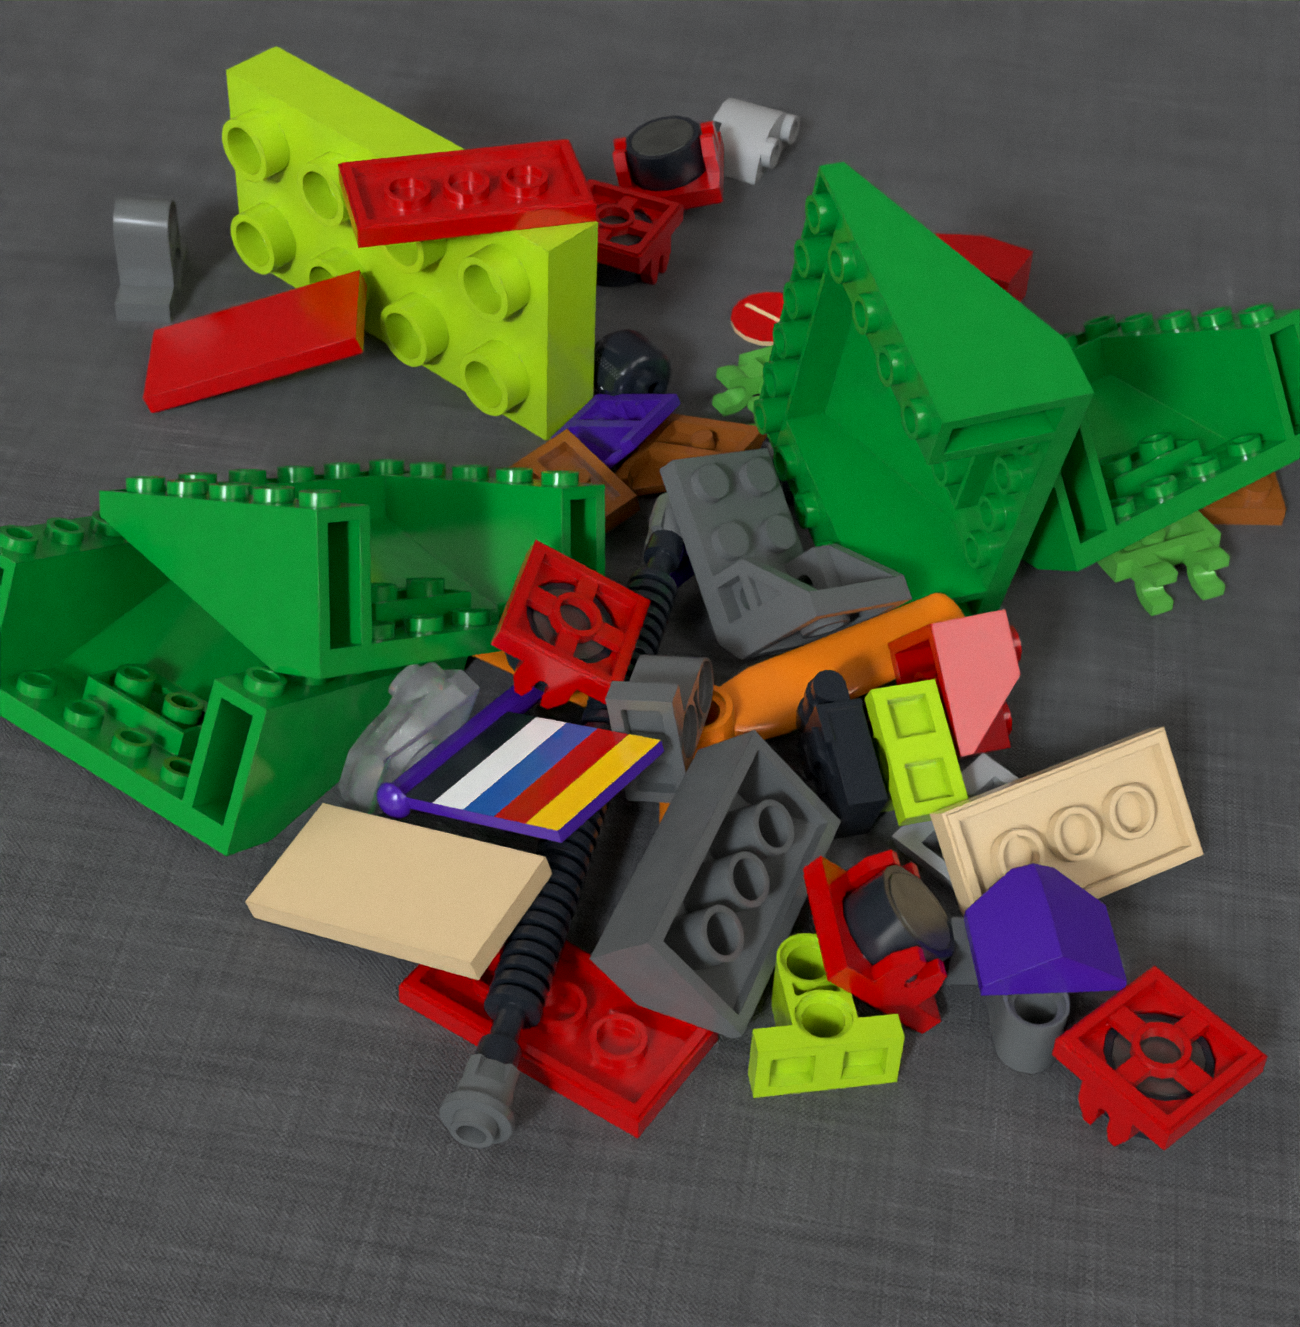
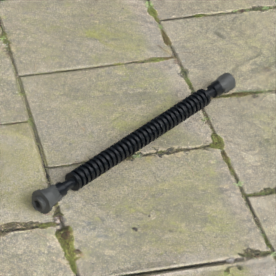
(483, 1098)

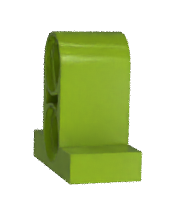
(914, 751)
(818, 1032)

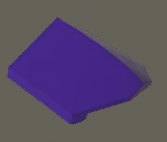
(620, 423)
(1042, 936)

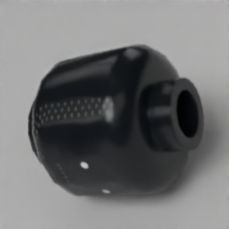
(630, 365)

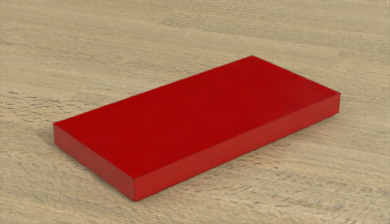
(465, 192)
(256, 342)
(589, 1040)

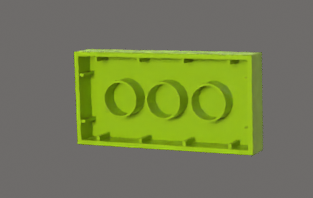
(484, 311)

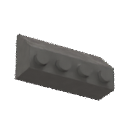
(717, 887)

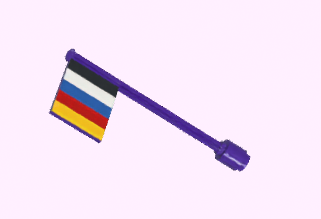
(523, 768)

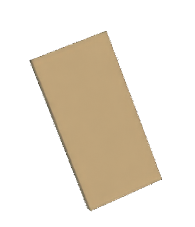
(1092, 818)
(400, 889)

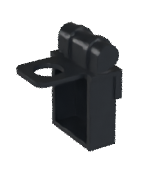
(840, 753)

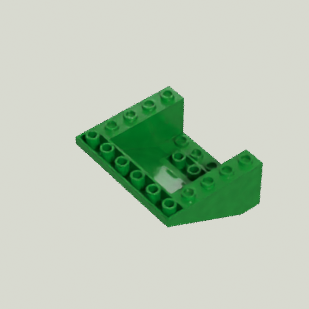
(913, 399)
(1172, 425)
(355, 562)
(160, 695)

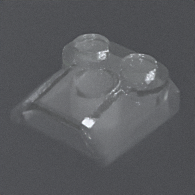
(422, 713)

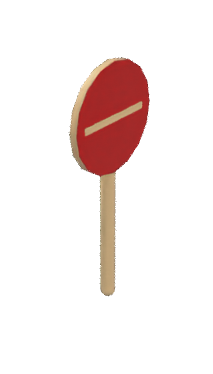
(756, 315)

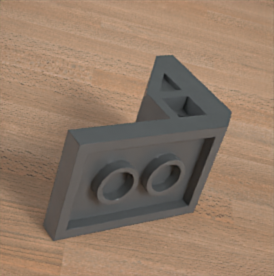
(752, 566)

